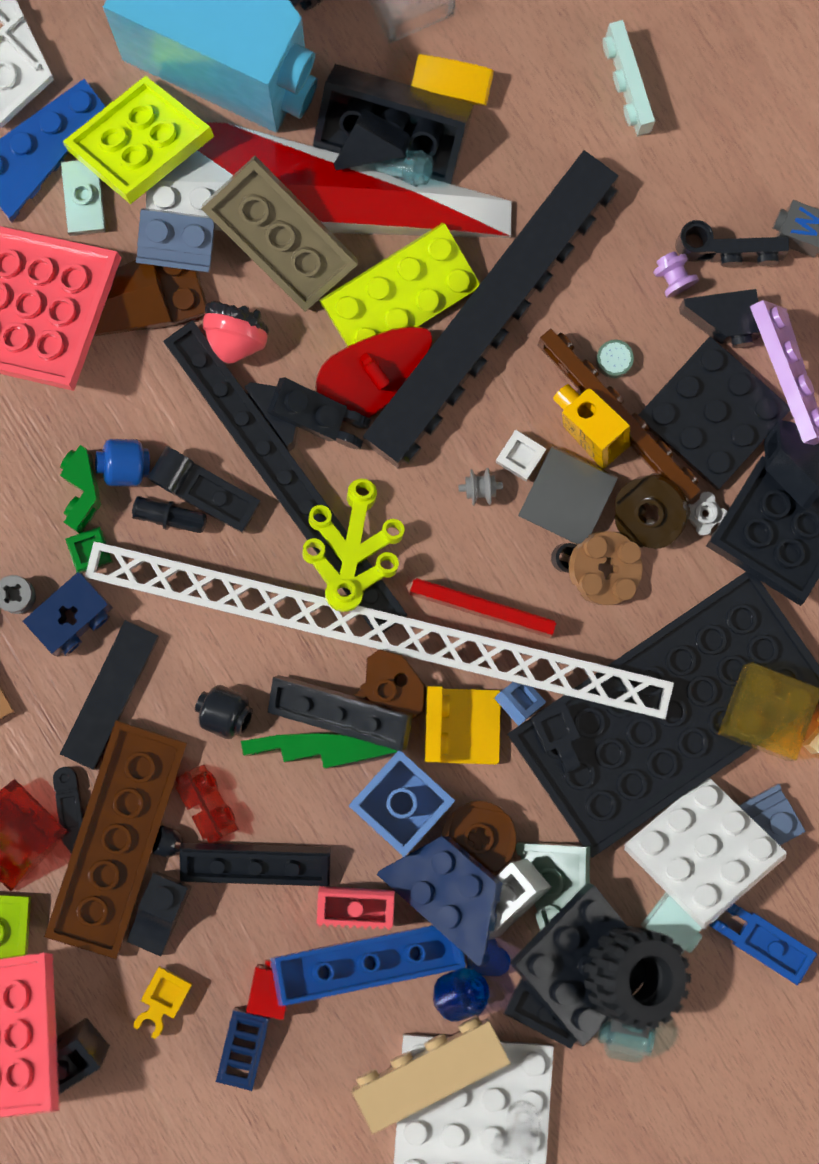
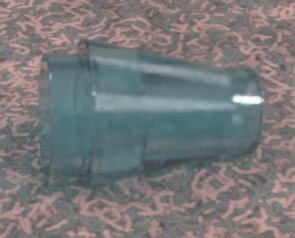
(413, 168)

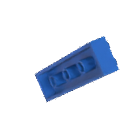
(363, 964)

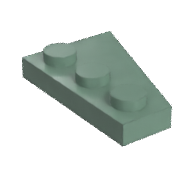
(563, 867)

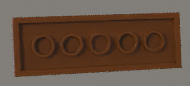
(115, 840)

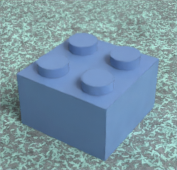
(401, 803)

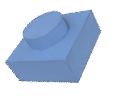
(520, 701)

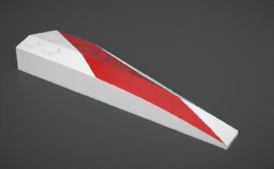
(342, 200)

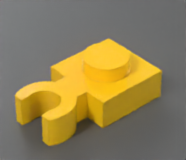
(163, 996)

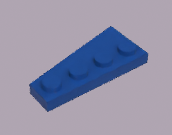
(37, 145)

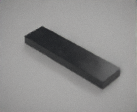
(109, 695)
(340, 713)
(255, 864)

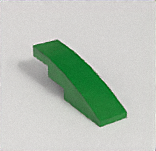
(334, 749)

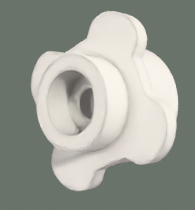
(716, 514)

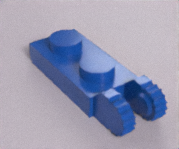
(768, 945)

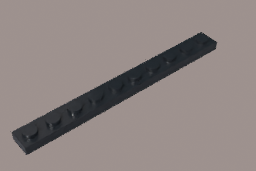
(266, 453)

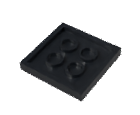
(713, 413)
(771, 536)
(557, 960)

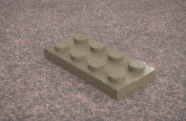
(279, 233)

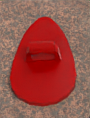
(373, 369)

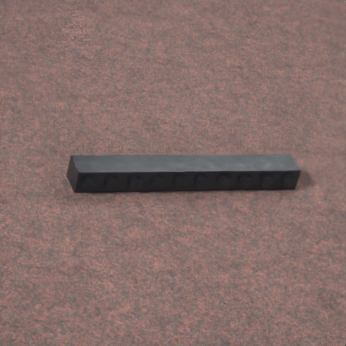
(490, 310)

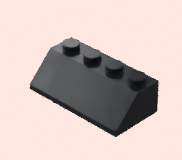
(431, 119)

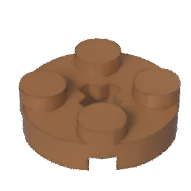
(623, 557)

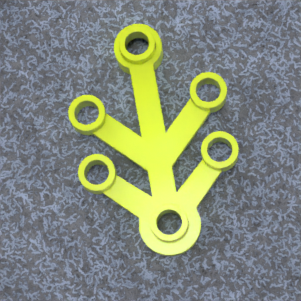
(351, 550)

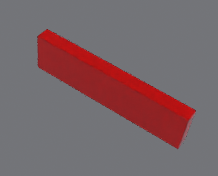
(482, 608)

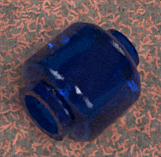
(460, 994)

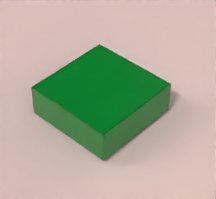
(81, 547)

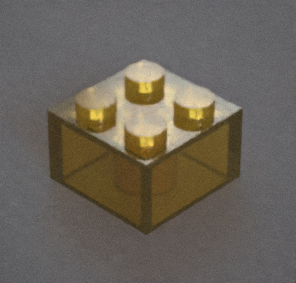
(770, 712)

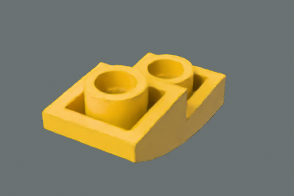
(453, 79)

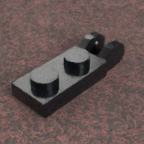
(315, 413)

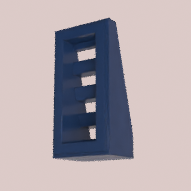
(240, 1016)

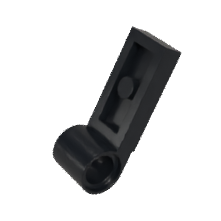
(731, 252)
(204, 490)

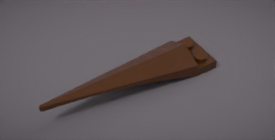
(151, 298)

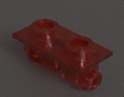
(200, 788)

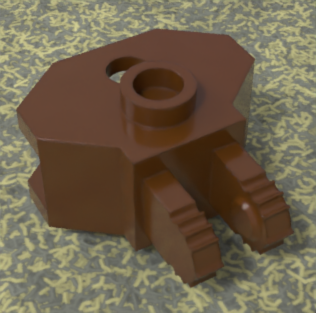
(382, 686)

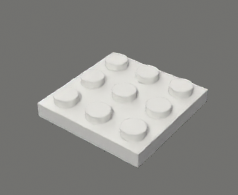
(705, 852)

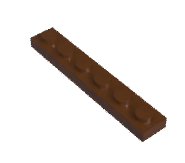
(584, 376)

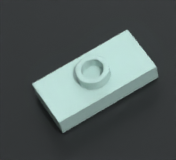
(82, 199)

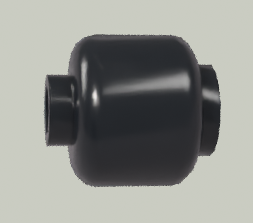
(223, 712)

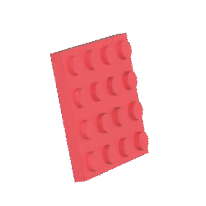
(50, 305)
(28, 1036)

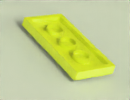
(402, 288)

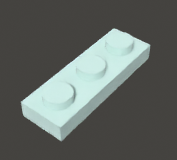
(628, 78)

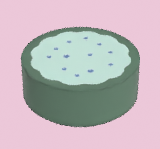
(614, 358)

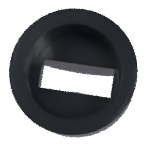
(563, 549)
(166, 841)

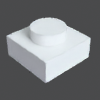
(520, 455)

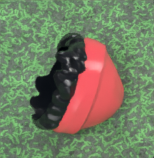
(234, 331)

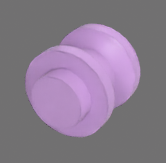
(672, 269)

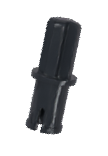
(168, 515)

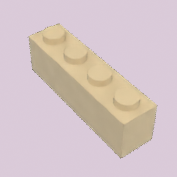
(429, 1075)

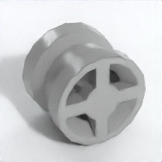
(20, 599)

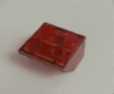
(25, 834)

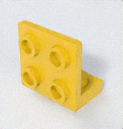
(462, 726)

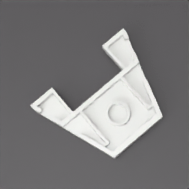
(21, 63)

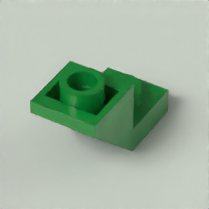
(80, 473)

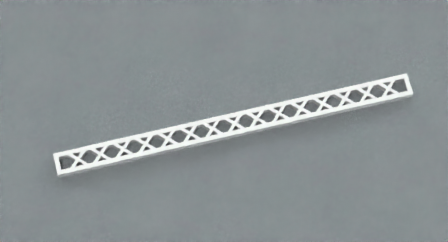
(365, 640)

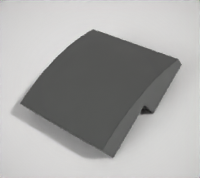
(568, 496)

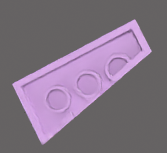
(789, 367)

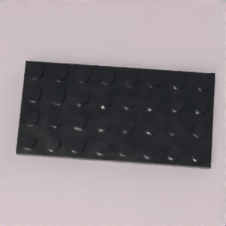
(644, 762)

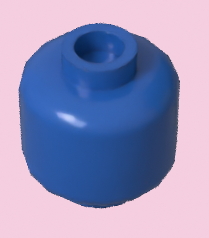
(123, 462)

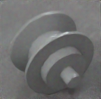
(480, 486)

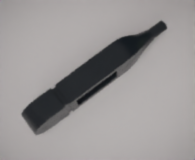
(68, 804)

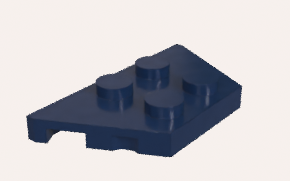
(450, 893)

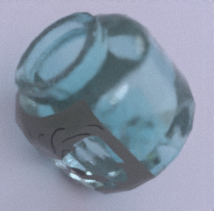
(626, 1042)

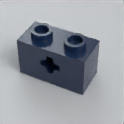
(48, 618)

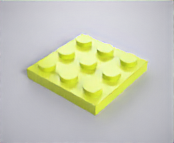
(138, 139)

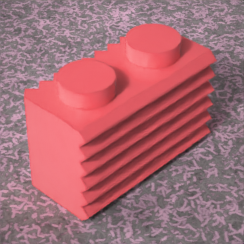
(355, 907)

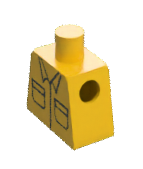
(593, 424)

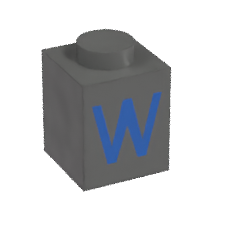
(801, 225)

